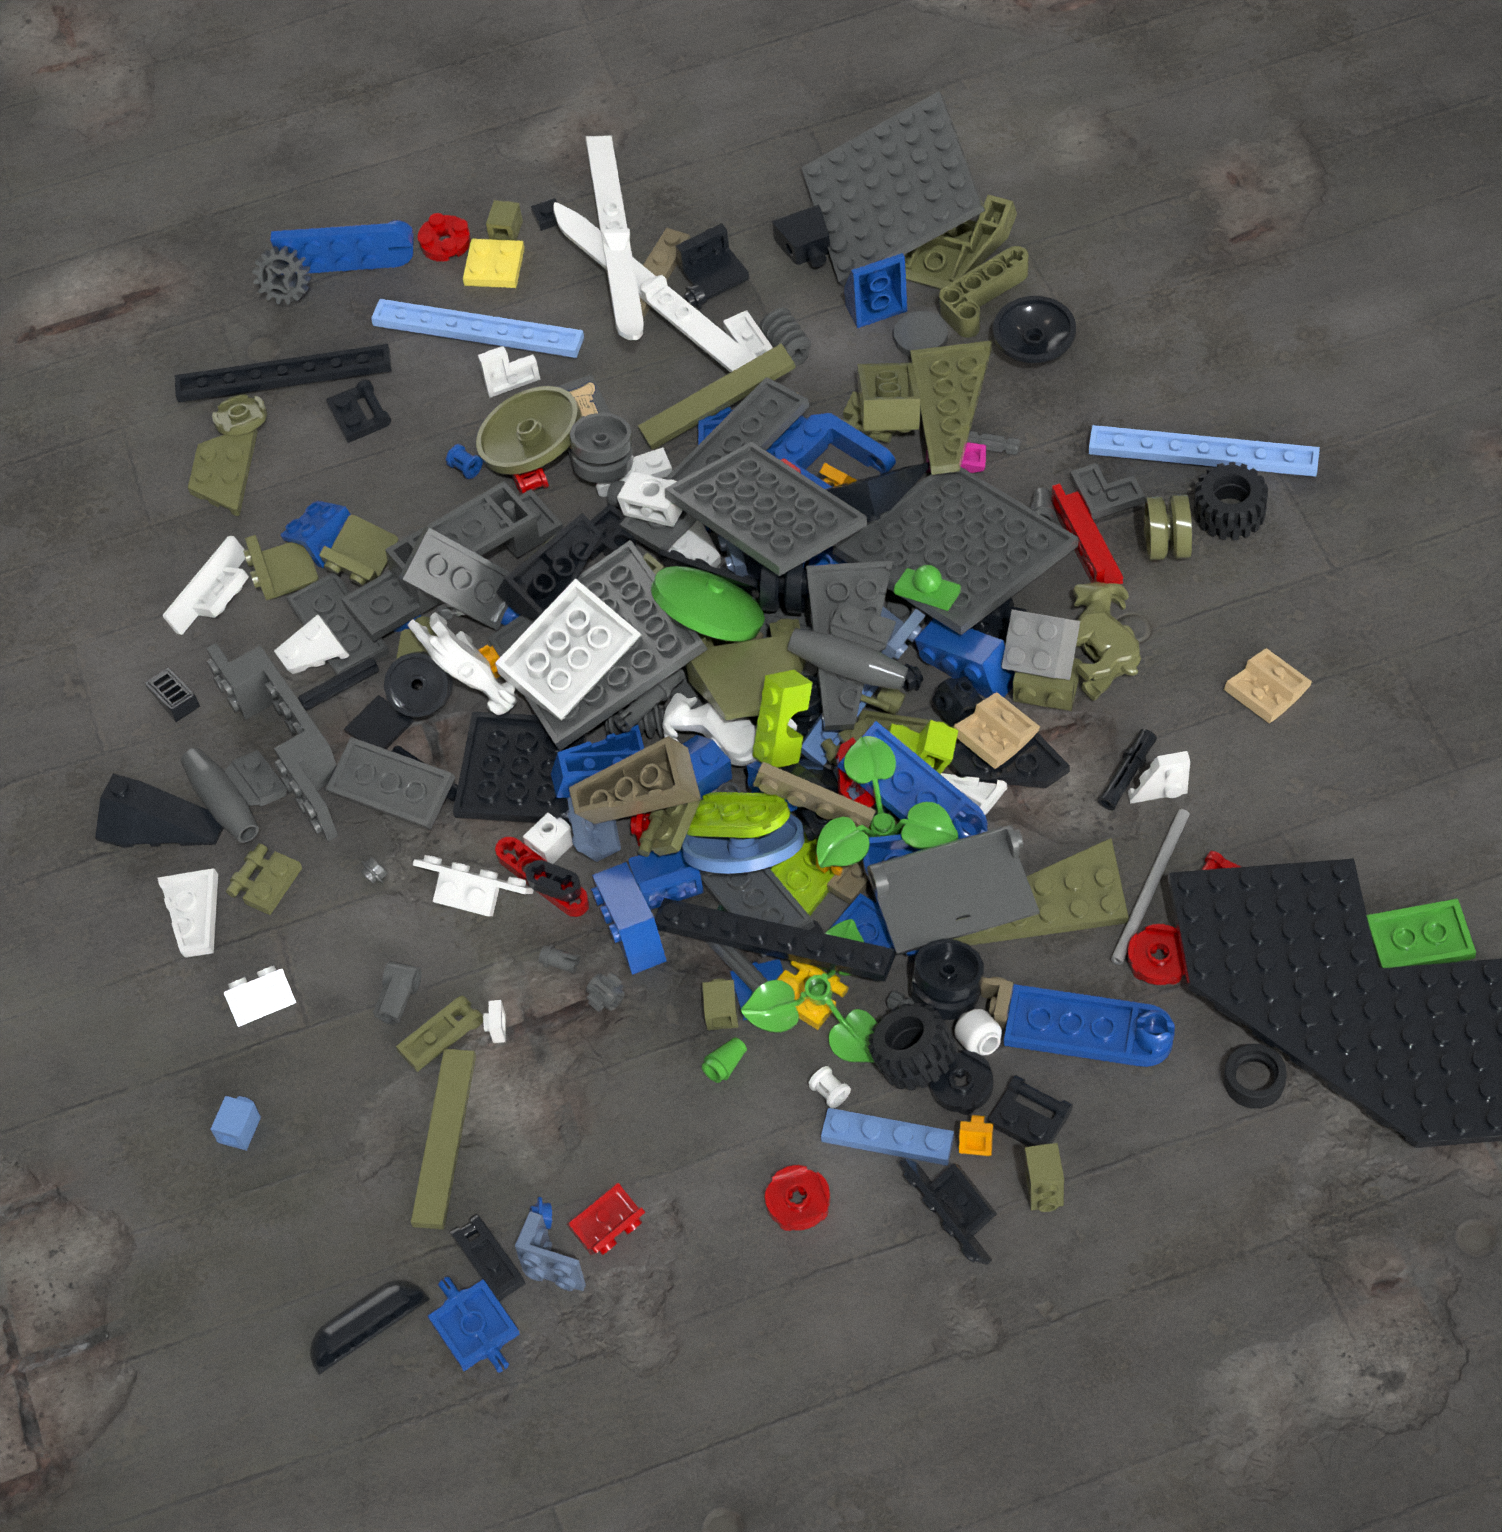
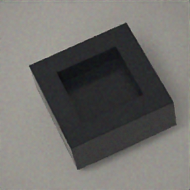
(544, 214)

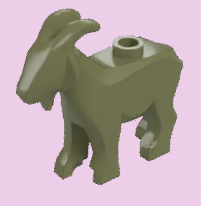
(1104, 637)

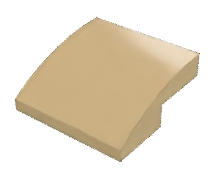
(1267, 685)
(996, 730)

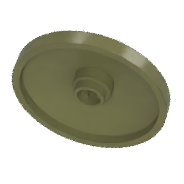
(528, 430)

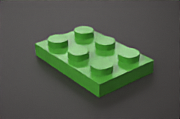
(1421, 935)

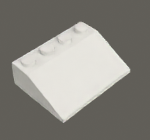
(567, 650)

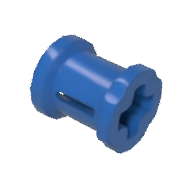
(464, 461)

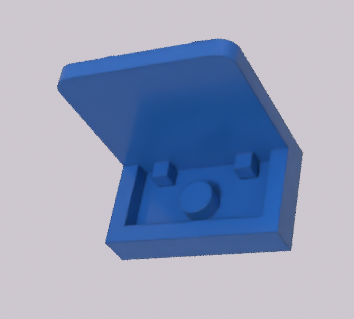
(317, 528)

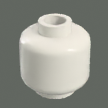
(978, 1032)

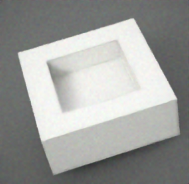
(495, 1021)

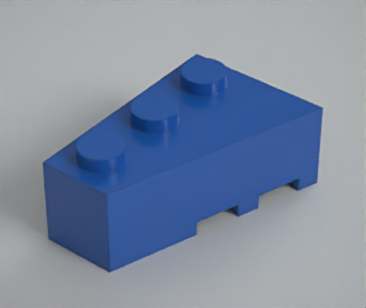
(968, 655)
(588, 759)
(629, 917)

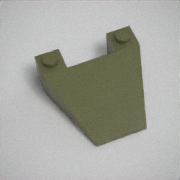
(962, 247)
(735, 673)

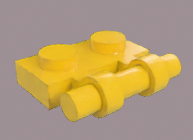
(808, 1012)

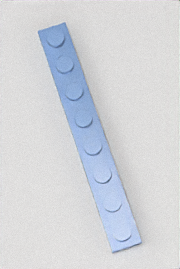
(478, 328)
(1203, 450)

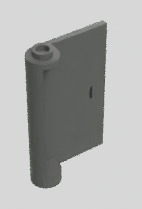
(959, 879)

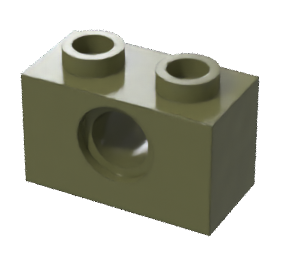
(1044, 1177)

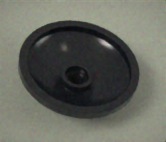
(1034, 329)

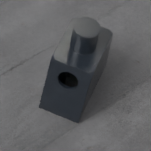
(803, 236)

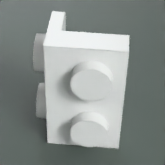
(259, 996)

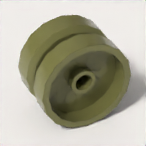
(1170, 526)

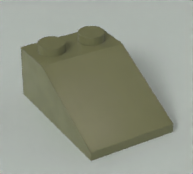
(888, 397)

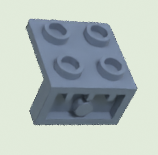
(540, 1262)

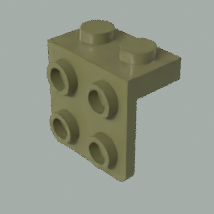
(359, 550)
(280, 568)
(1046, 691)

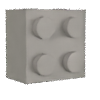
(1040, 644)

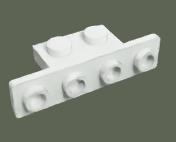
(210, 587)
(469, 890)

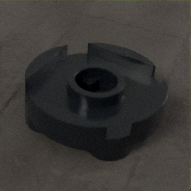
(969, 1097)

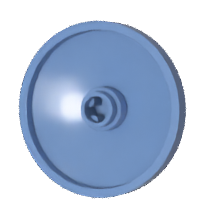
(744, 854)

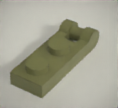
(439, 1033)

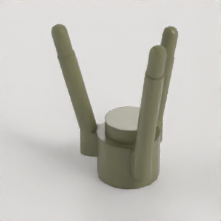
(887, 699)

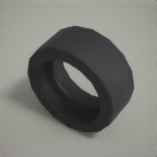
(1255, 1098)

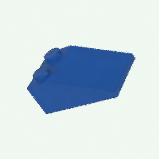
(877, 291)

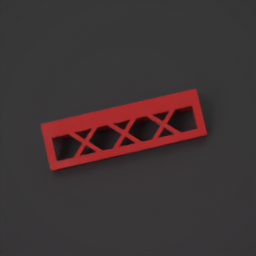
(1091, 546)

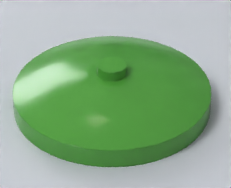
(707, 603)

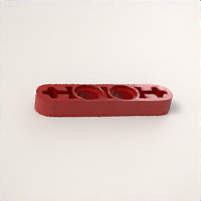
(528, 856)

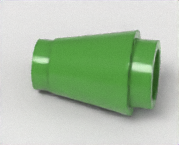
(723, 1060)

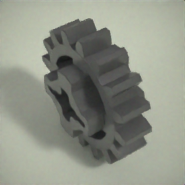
(275, 285)

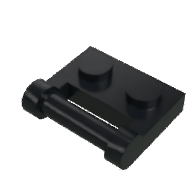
(350, 415)
(1023, 1122)

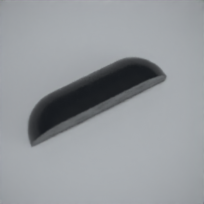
(364, 1322)

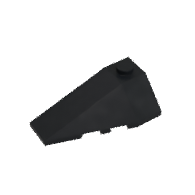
(550, 569)

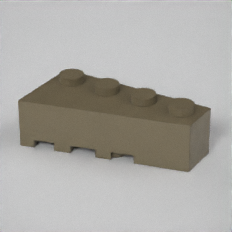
(638, 784)

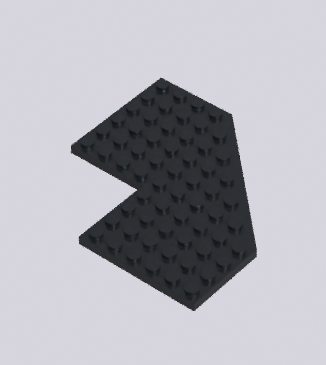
(1300, 969)

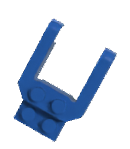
(811, 437)

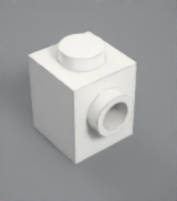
(549, 838)

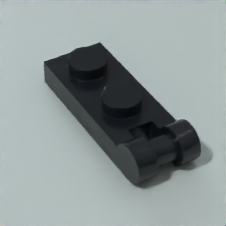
(488, 1258)

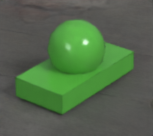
(927, 587)

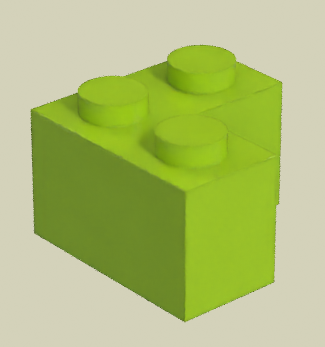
(933, 744)

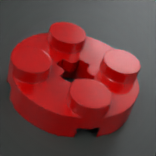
(439, 226)
(1152, 970)
(792, 1215)

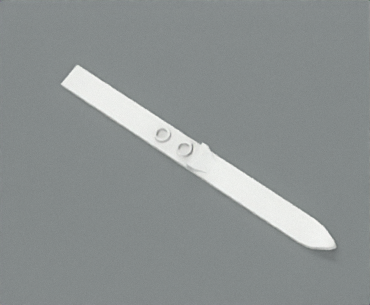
(615, 237)
(658, 295)

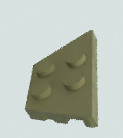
(223, 470)

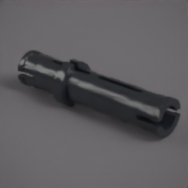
(1132, 760)

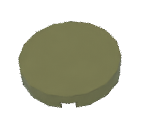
(239, 415)

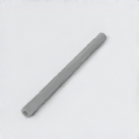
(1150, 886)

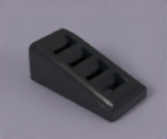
(182, 706)

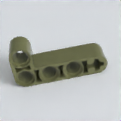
(963, 297)

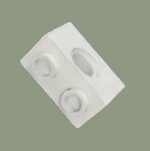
(645, 499)

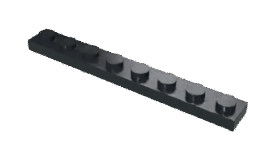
(283, 373)
(775, 939)

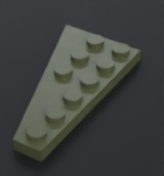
(949, 393)
(1070, 897)

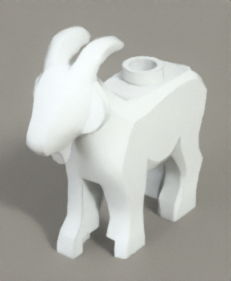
(464, 662)
(733, 736)

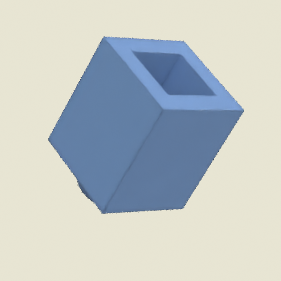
(236, 1122)

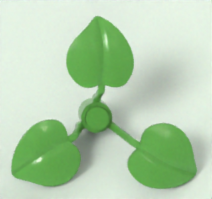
(846, 844)
(774, 1007)

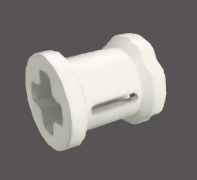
(829, 1087)

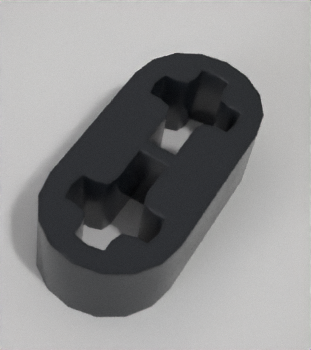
(552, 882)

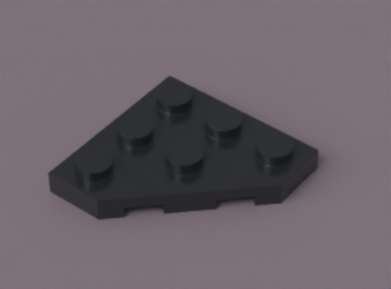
(1031, 766)

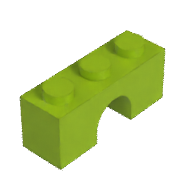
(781, 698)

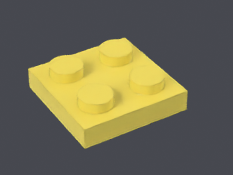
(493, 263)

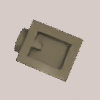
(1000, 993)

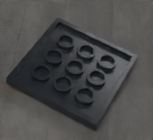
(509, 770)

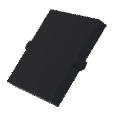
(378, 723)

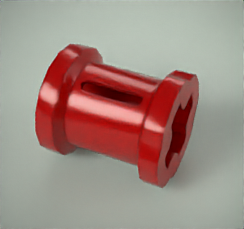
(530, 480)

